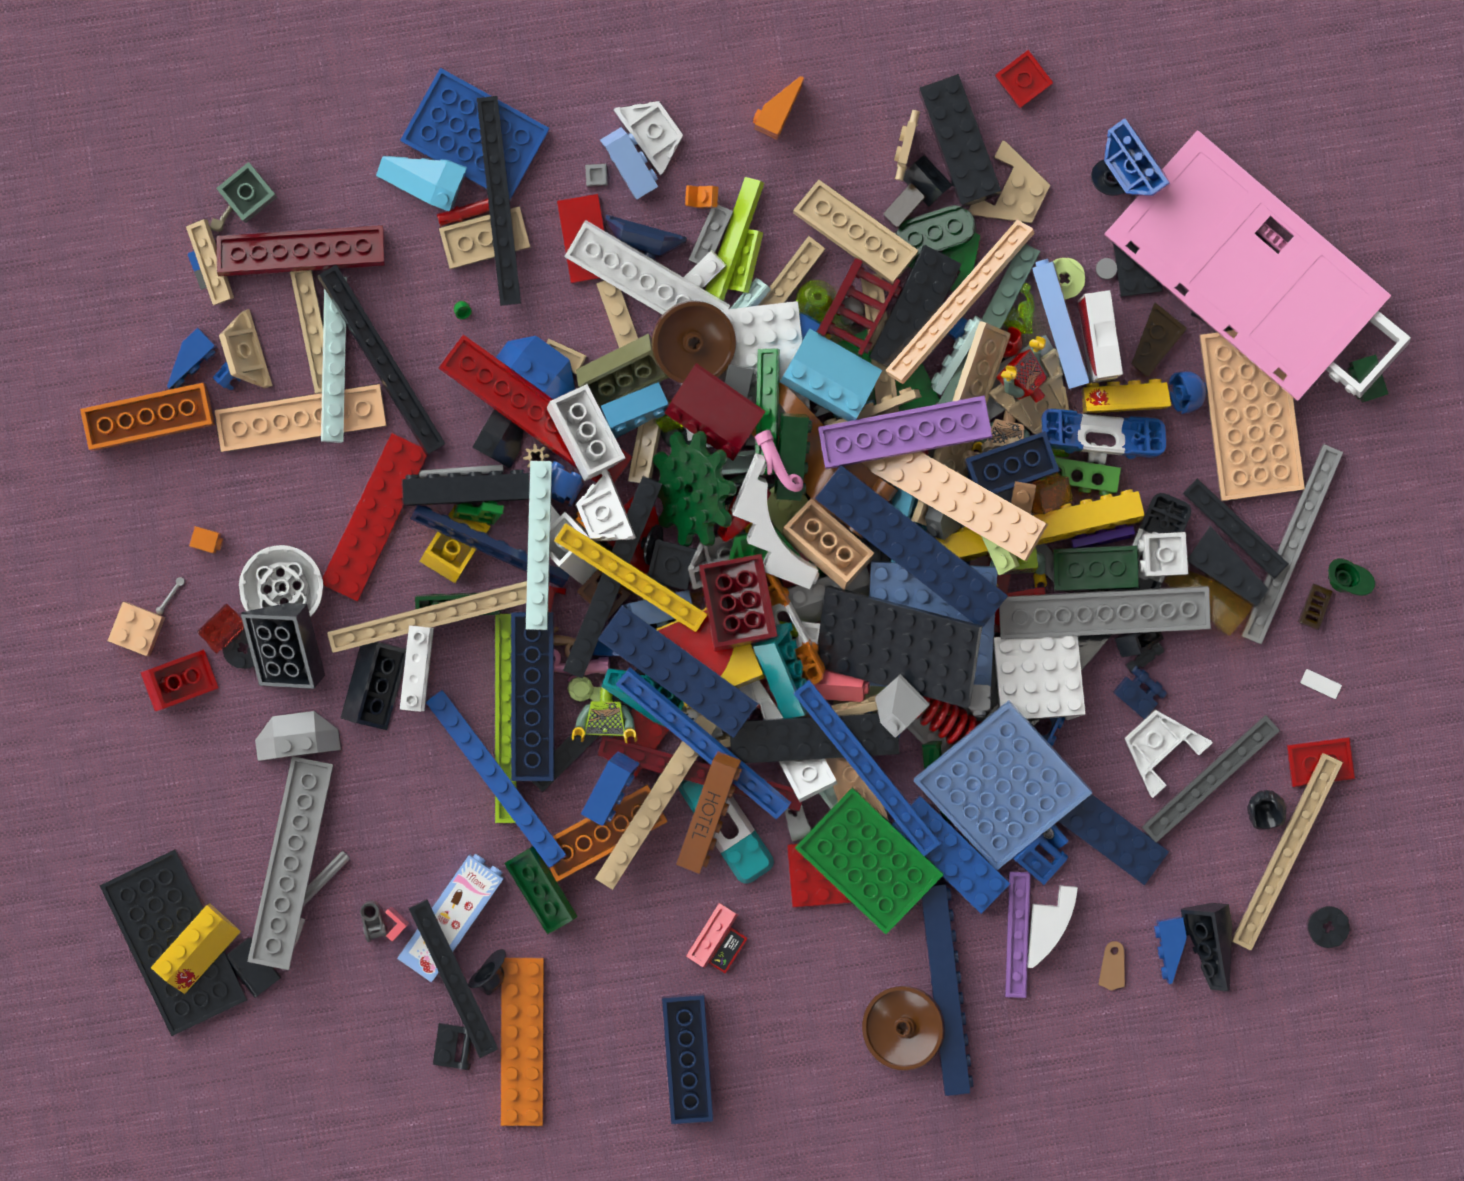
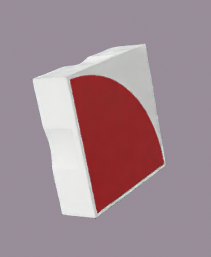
(1100, 336)

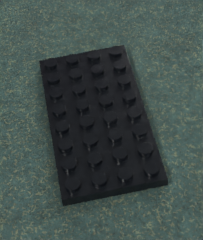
(887, 639)
(152, 910)

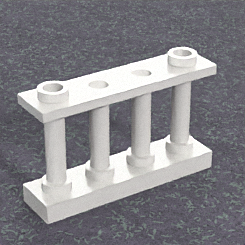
(416, 668)

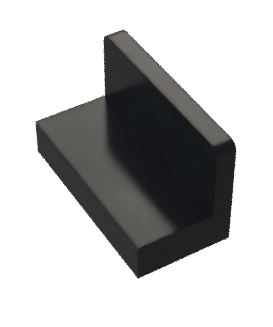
(927, 179)

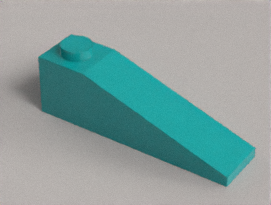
(614, 675)

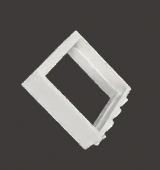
(1391, 331)

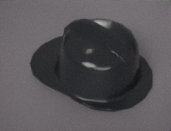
(490, 974)

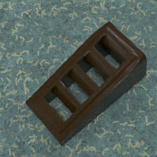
(1315, 624)

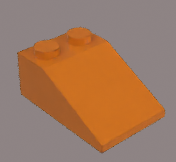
(776, 111)

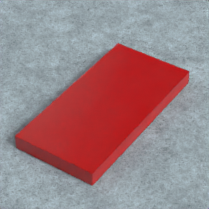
(572, 216)

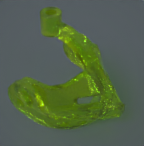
(1024, 311)

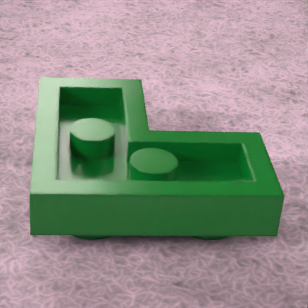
(487, 513)

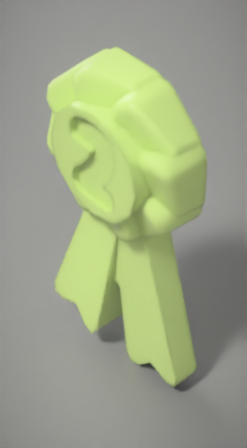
(582, 689)

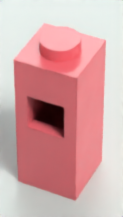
(842, 687)

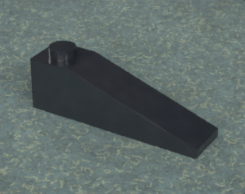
(1212, 939)

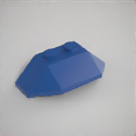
(1133, 162)
(539, 365)

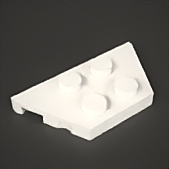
(652, 131)
(604, 512)

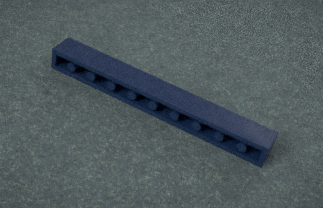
(945, 989)

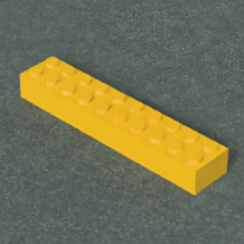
(1062, 523)

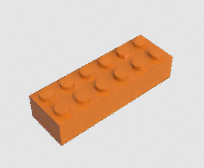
(147, 416)
(589, 841)

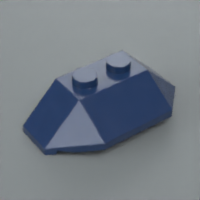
(643, 238)

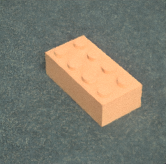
(827, 544)

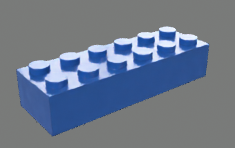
(959, 860)

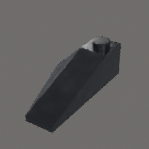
(500, 439)

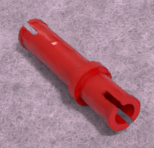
(463, 212)

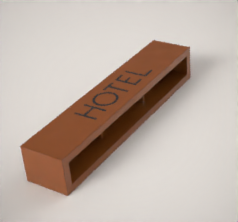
(708, 812)

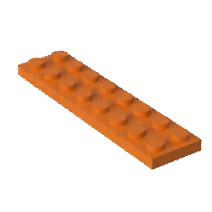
(522, 1042)

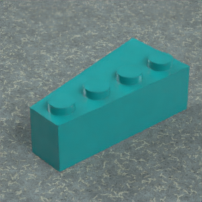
(782, 670)

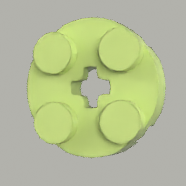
(1075, 273)

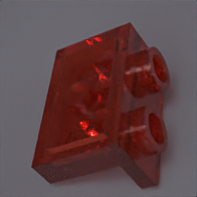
(221, 628)

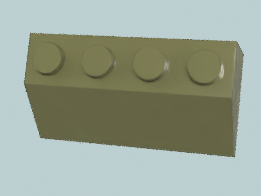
(621, 371)

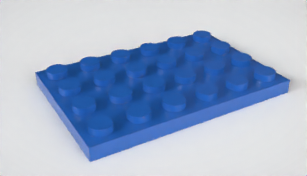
(449, 129)

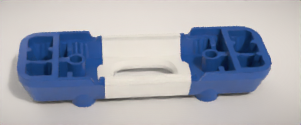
(1133, 435)

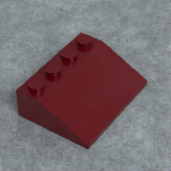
(716, 409)
(737, 602)

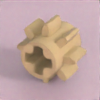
(535, 450)

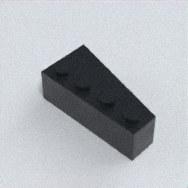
(1224, 566)

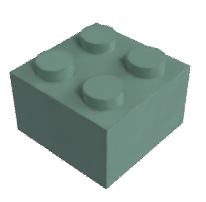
(246, 192)

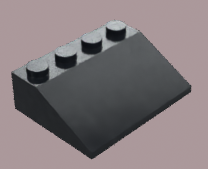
(283, 646)

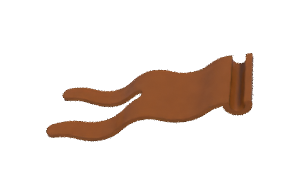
(817, 473)

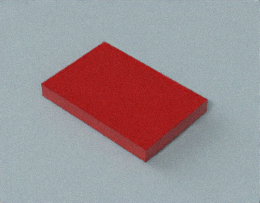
(1305, 757)

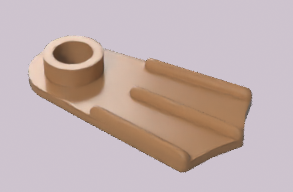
(1112, 970)

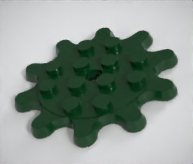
(703, 507)

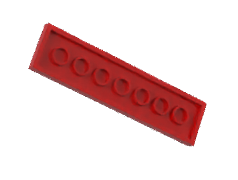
(373, 518)

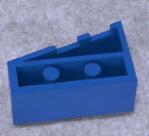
(610, 789)

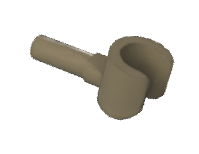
(217, 225)

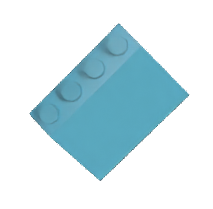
(831, 376)

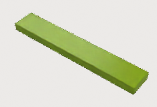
(735, 235)

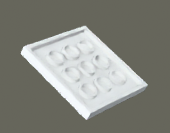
(1040, 676)

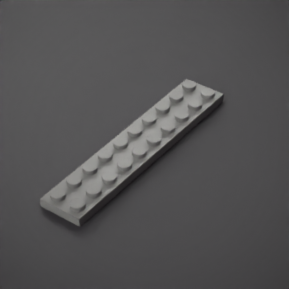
(1105, 612)
(290, 863)

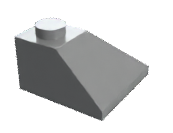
(899, 705)

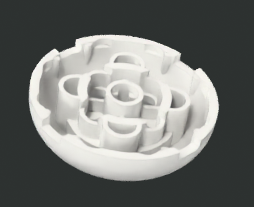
(262, 570)

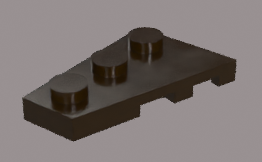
(1156, 340)

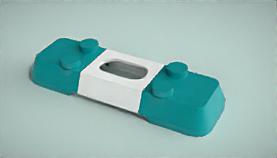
(744, 853)

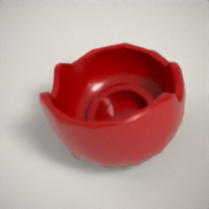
(1014, 343)

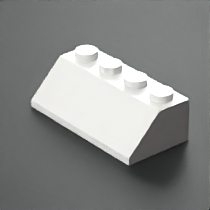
(585, 432)

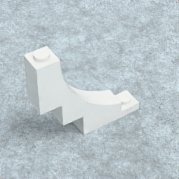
(752, 507)

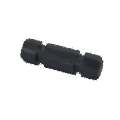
(1146, 657)

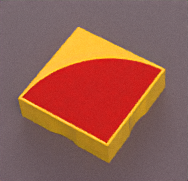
(735, 665)

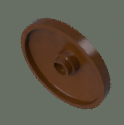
(693, 335)
(903, 1027)

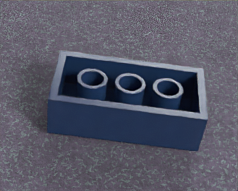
(1018, 461)

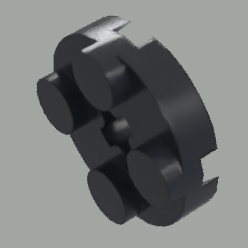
(237, 658)
(1334, 937)

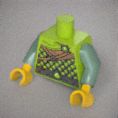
(1035, 563)
(605, 718)

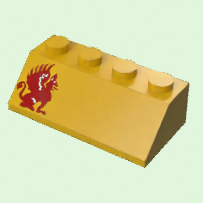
(1125, 397)
(196, 949)

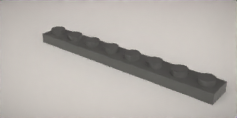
(1210, 778)

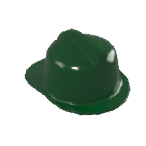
(1350, 578)

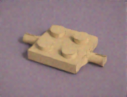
(903, 152)

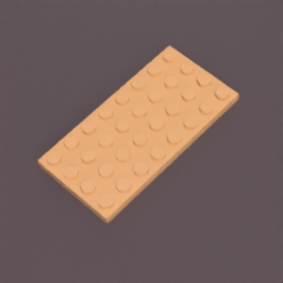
(1249, 424)

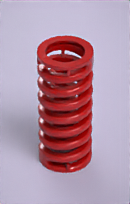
(947, 726)

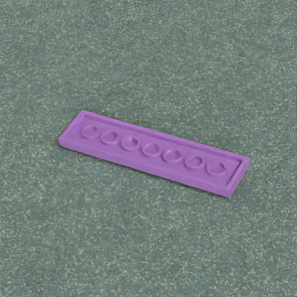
(905, 432)

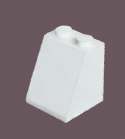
(565, 559)

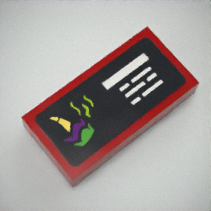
(728, 950)

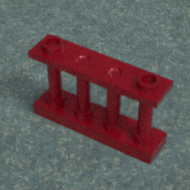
(838, 308)

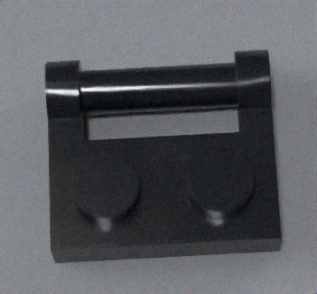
(446, 1047)

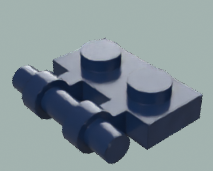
(1135, 697)

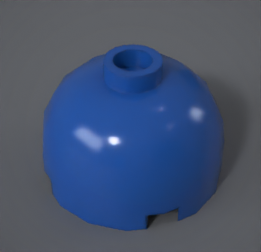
(1188, 391)

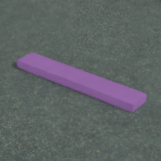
(1017, 935)

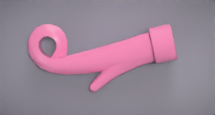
(774, 462)
(595, 666)

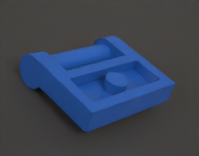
(1038, 864)

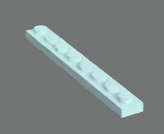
(333, 373)
(538, 545)

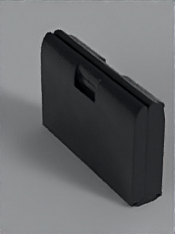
(254, 976)

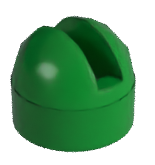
(462, 310)

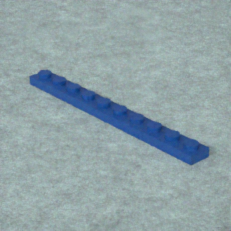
(699, 740)
(866, 768)
(496, 779)

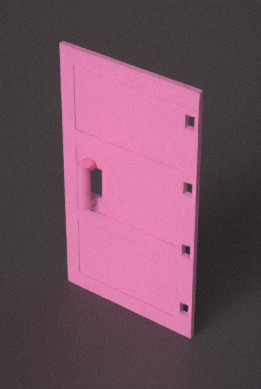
(1286, 306)

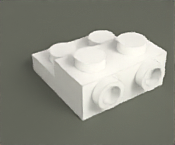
(1163, 554)

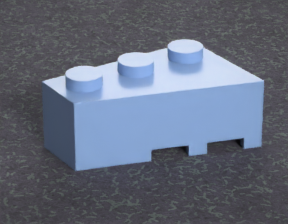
(630, 162)

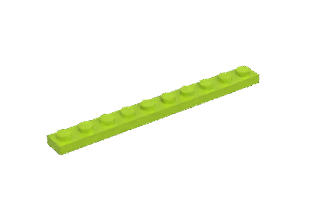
(503, 705)

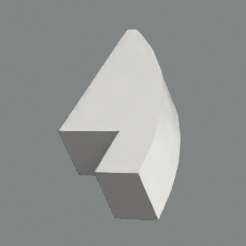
(1049, 924)

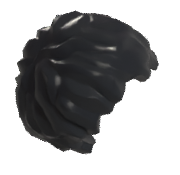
(1266, 810)

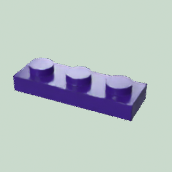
(1103, 537)

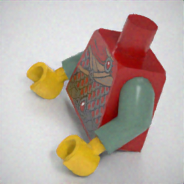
(1025, 373)

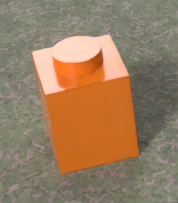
(206, 540)

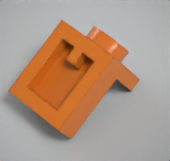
(701, 196)

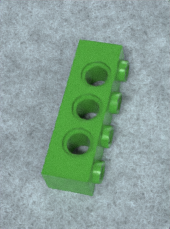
(1109, 475)

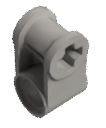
(797, 824)

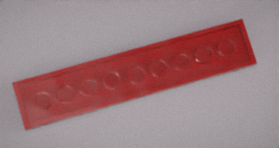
(511, 397)

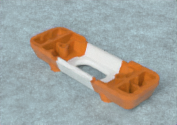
(807, 650)

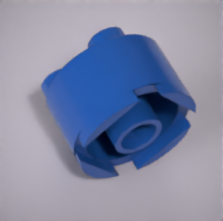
(565, 485)

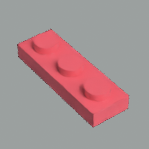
(712, 935)

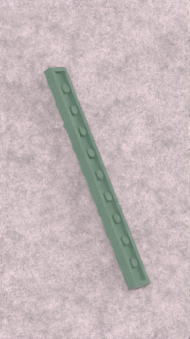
(1000, 304)

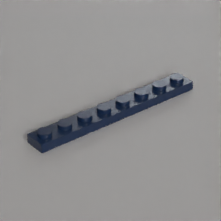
(482, 542)

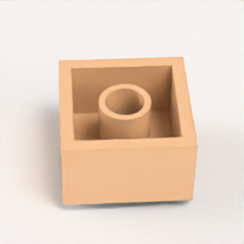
(136, 629)

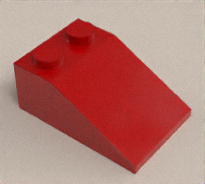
(179, 680)

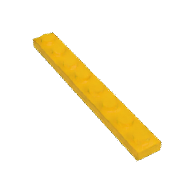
(630, 577)

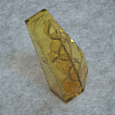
(1225, 607)

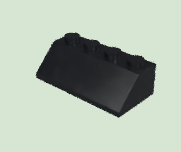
(374, 685)

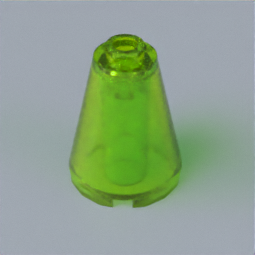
(815, 308)

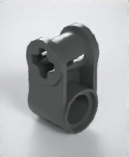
(373, 923)

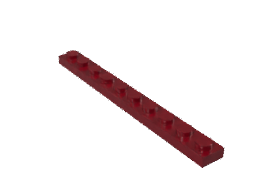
(658, 760)

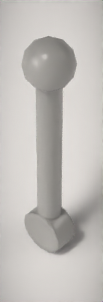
(179, 582)

